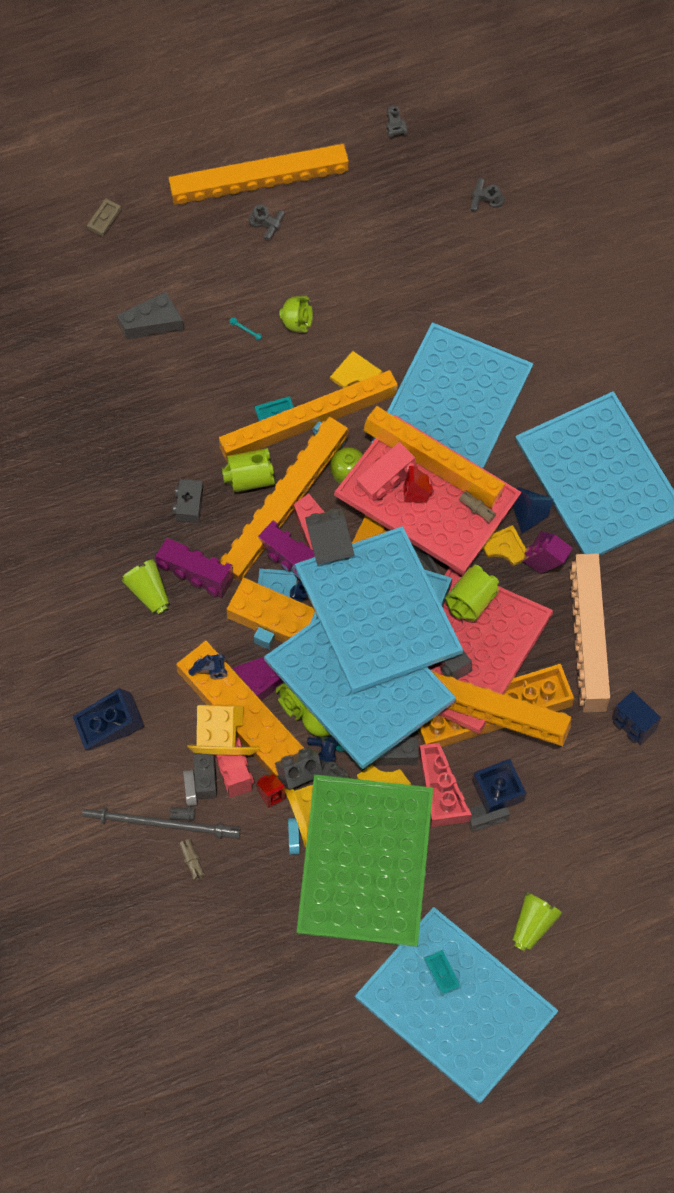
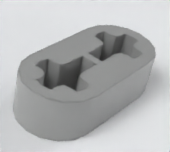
(190, 787)

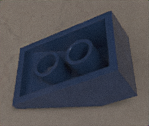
(108, 719)

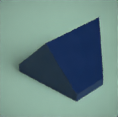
(531, 508)

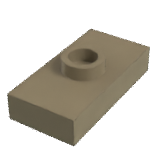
(104, 217)

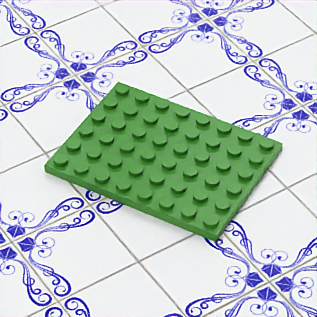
(365, 861)

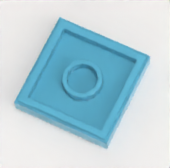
(277, 580)

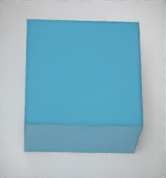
(264, 638)

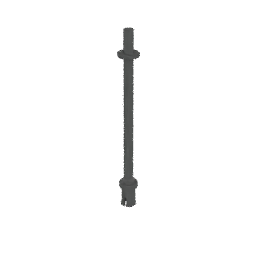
(218, 830)

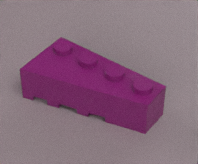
(195, 567)

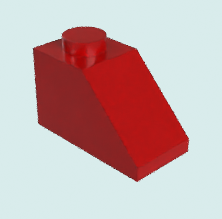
(416, 486)
(271, 790)

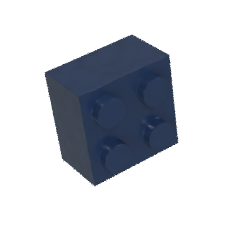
(636, 718)
(499, 786)

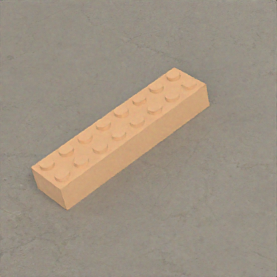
(589, 633)

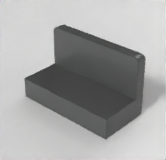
(481, 819)

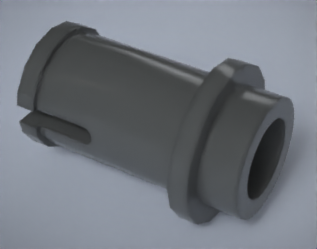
(183, 813)

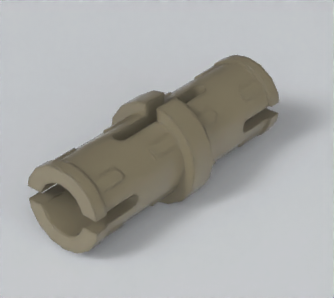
(477, 506)
(191, 859)

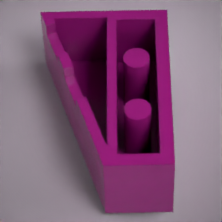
(283, 548)
(546, 552)
(259, 677)

